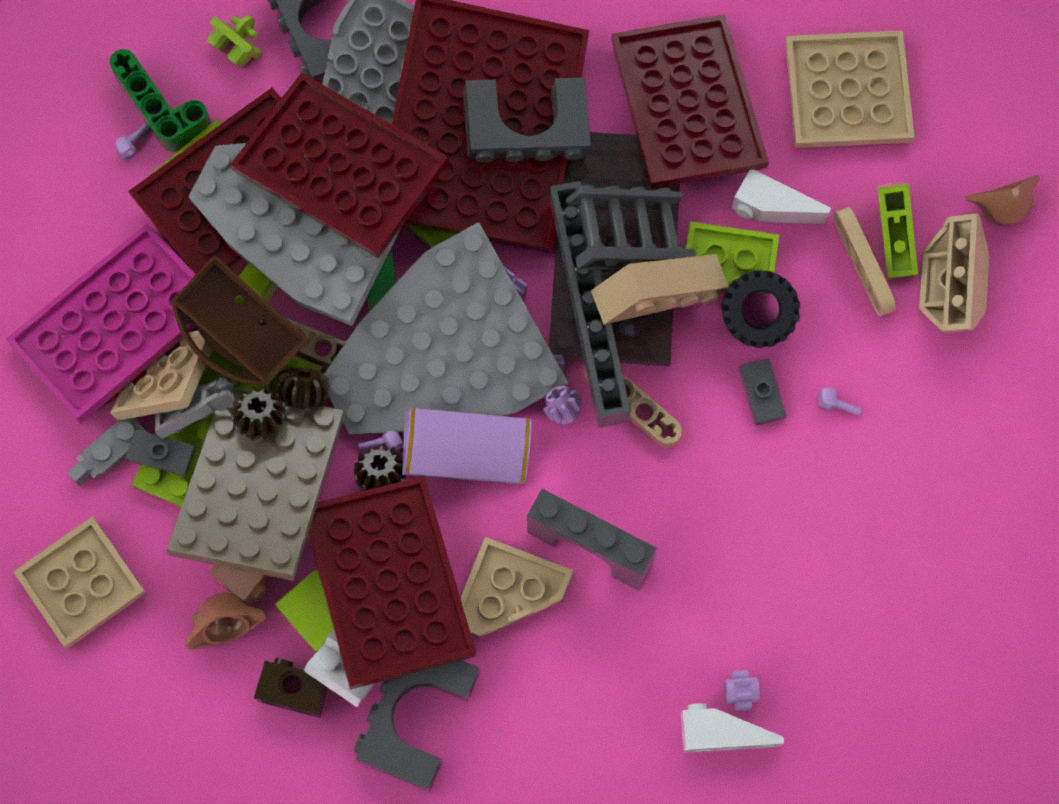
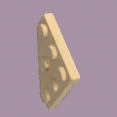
(167, 384)
(510, 587)

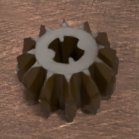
(302, 388)
(258, 413)
(378, 468)

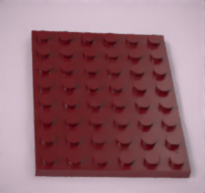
(524, 56)

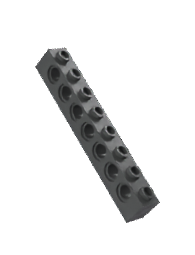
(596, 339)

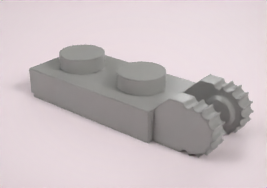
(206, 398)

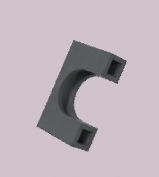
(311, 50)
(491, 139)
(557, 519)
(382, 746)

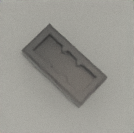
(762, 392)
(160, 453)

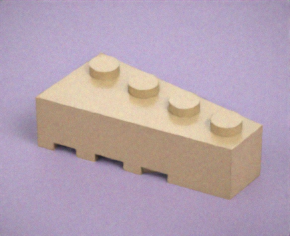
(659, 286)

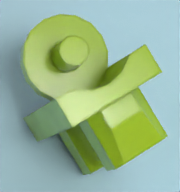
(223, 33)

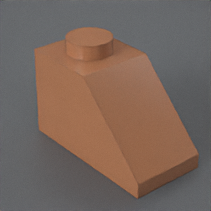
(243, 584)

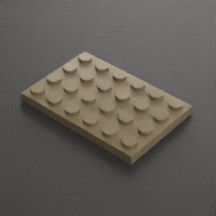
(256, 497)

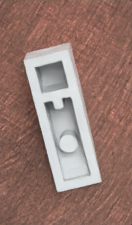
(774, 202)
(718, 731)

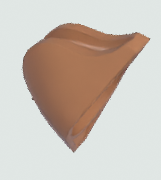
(1008, 203)
(222, 621)

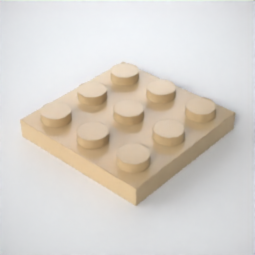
(79, 582)

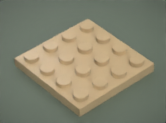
(849, 89)

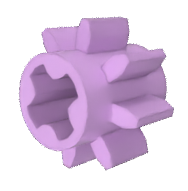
(563, 405)
(741, 690)

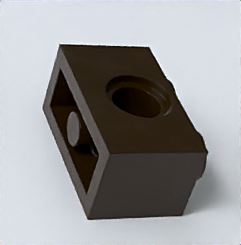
(272, 688)

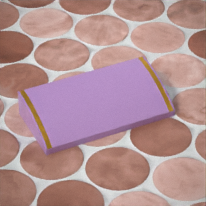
(466, 446)

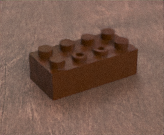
(234, 328)

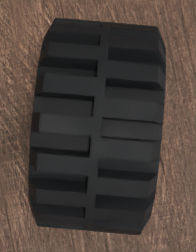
(780, 327)

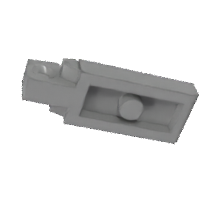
(105, 451)

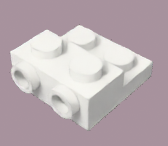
(329, 670)

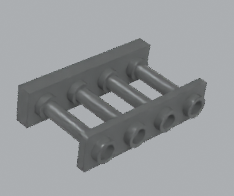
(615, 258)

